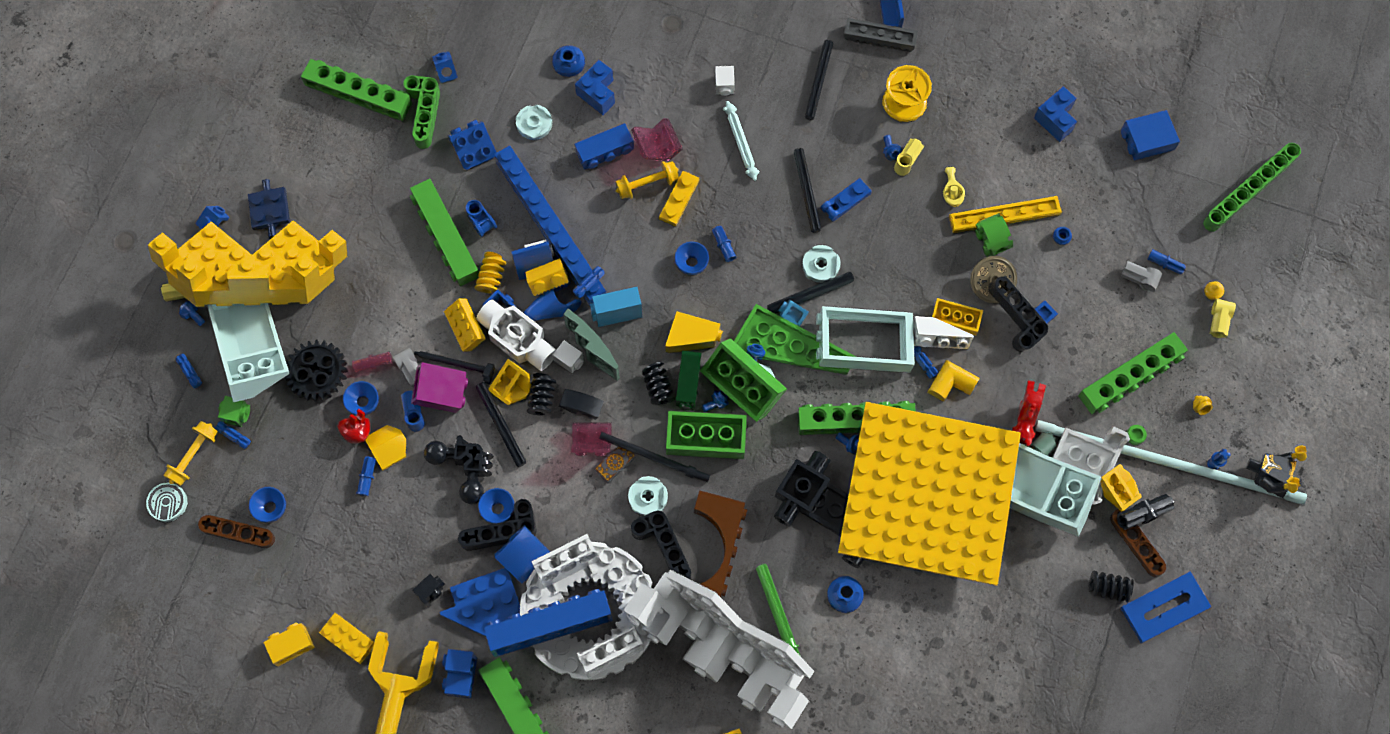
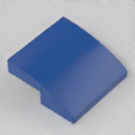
(531, 257)
(519, 554)

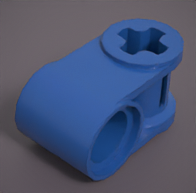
(481, 220)

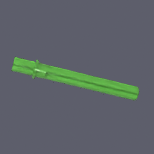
(776, 606)

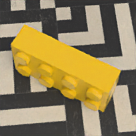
(958, 315)
(464, 325)
(347, 638)

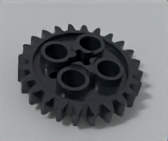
(321, 354)

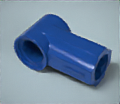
(412, 411)

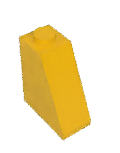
(692, 333)

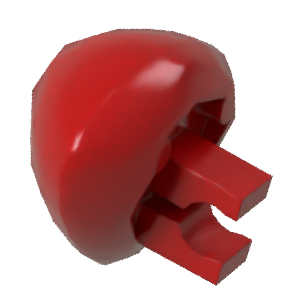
(355, 428)

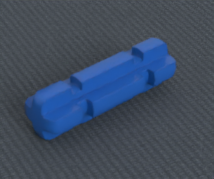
(588, 281)
(924, 362)
(188, 370)
(232, 435)

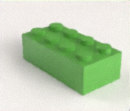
(743, 379)
(706, 435)

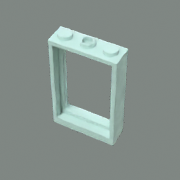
(905, 323)

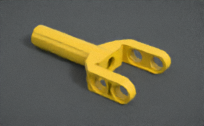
(397, 686)

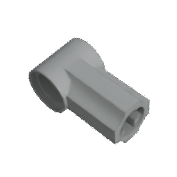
(1146, 277)
(407, 363)

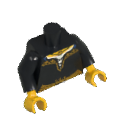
(1277, 471)

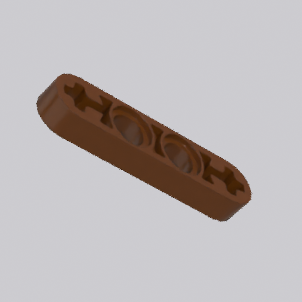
(237, 529)
(1134, 545)

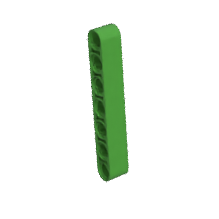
(1246, 192)

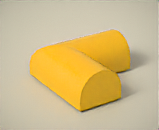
(952, 376)

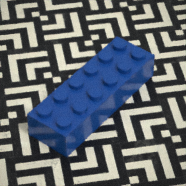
(548, 623)

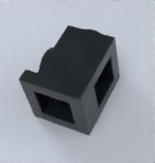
(429, 589)

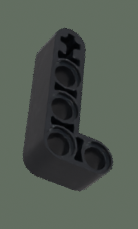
(1015, 312)
(498, 528)
(659, 531)

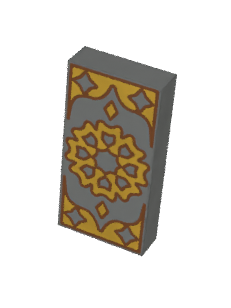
(614, 463)

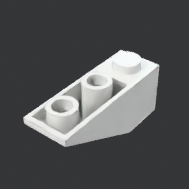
(936, 333)

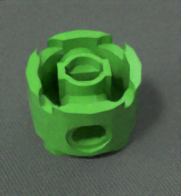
(994, 234)

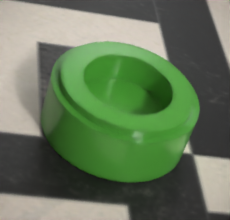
(1136, 434)

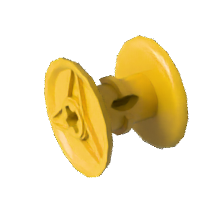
(906, 93)

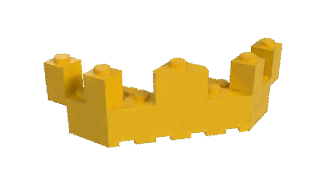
(221, 272)

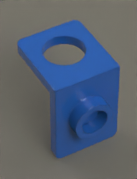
(444, 60)
(497, 295)

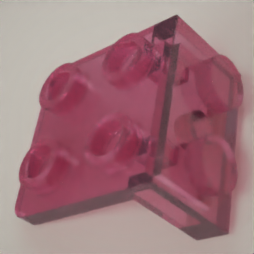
(657, 142)
(587, 439)

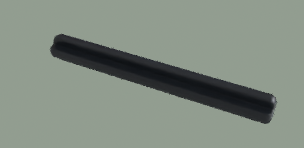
(819, 79)
(807, 190)
(814, 291)
(500, 424)

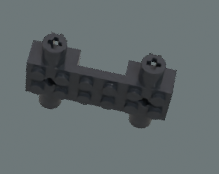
(818, 501)

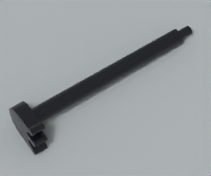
(487, 371)

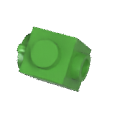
(233, 412)

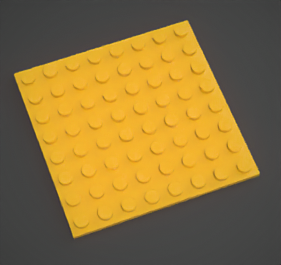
(930, 493)

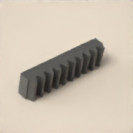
(880, 34)

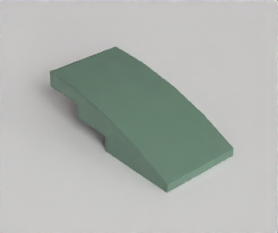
(595, 349)

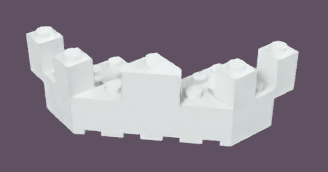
(723, 640)

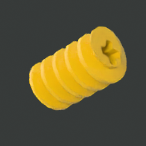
(489, 273)

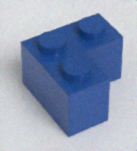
(593, 87)
(1054, 114)
(460, 673)

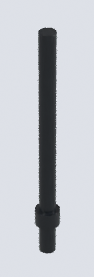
(689, 471)

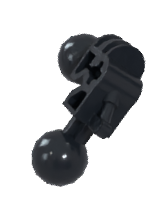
(470, 490)

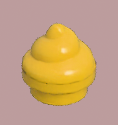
(1214, 290)
(1202, 405)

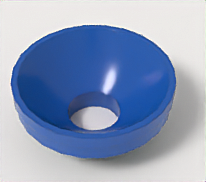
(568, 67)
(691, 250)
(355, 392)
(493, 497)
(261, 498)
(841, 603)

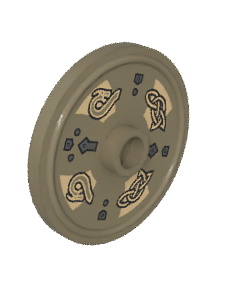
(987, 271)

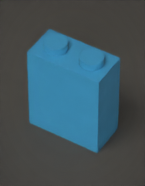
(616, 307)

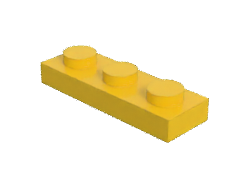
(679, 198)

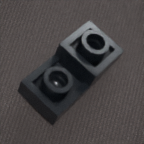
(580, 402)

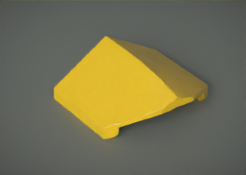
(511, 383)
(387, 446)
(1120, 488)

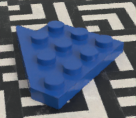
(483, 601)

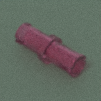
(372, 361)

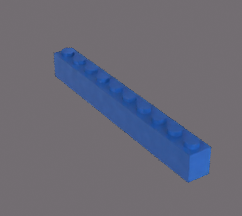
(546, 220)

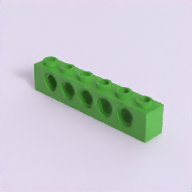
(317, 69)
(1170, 345)
(809, 426)

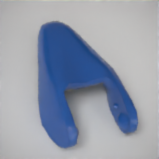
(549, 307)

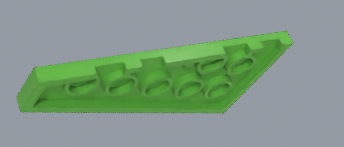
(784, 341)

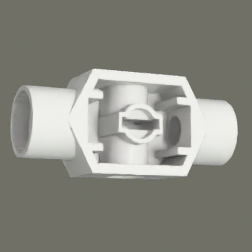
(516, 334)

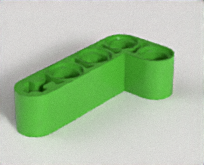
(423, 112)

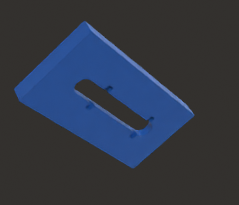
(1148, 629)

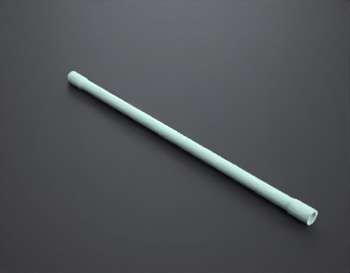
(1297, 497)

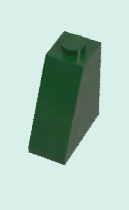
(688, 380)

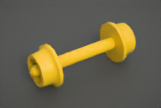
(669, 172)
(204, 431)

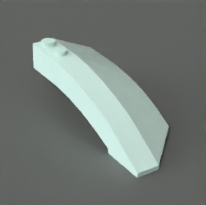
(248, 348)
(1052, 490)

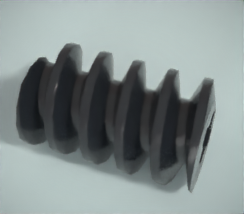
(656, 384)
(540, 394)
(1111, 585)

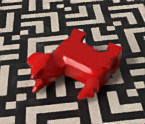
(1028, 412)

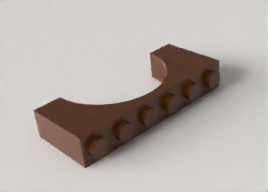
(726, 517)

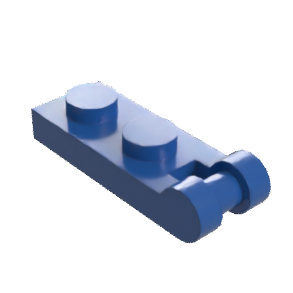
(846, 199)

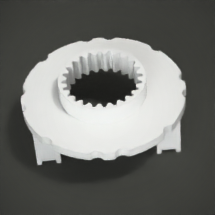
(571, 566)

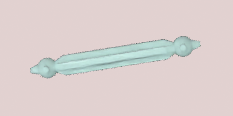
(741, 140)

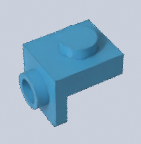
(793, 312)

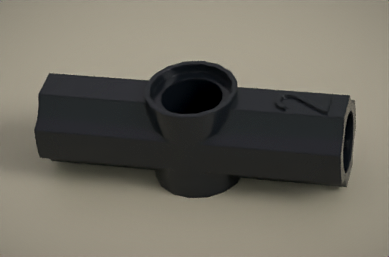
(1145, 511)

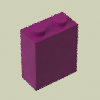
(439, 387)

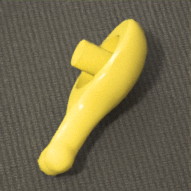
(953, 191)

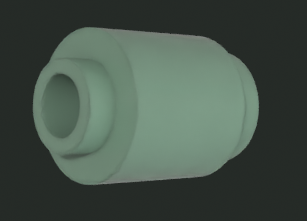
(1044, 443)

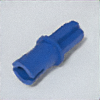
(724, 244)
(1166, 262)
(1218, 459)
(366, 476)

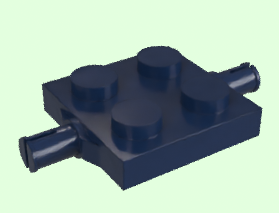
(268, 208)

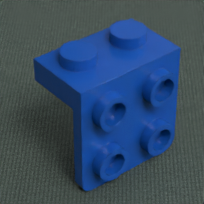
(472, 144)

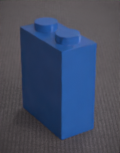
(1150, 135)

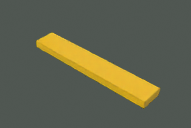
(1010, 212)

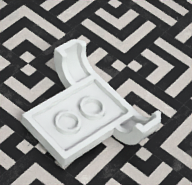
(1090, 454)

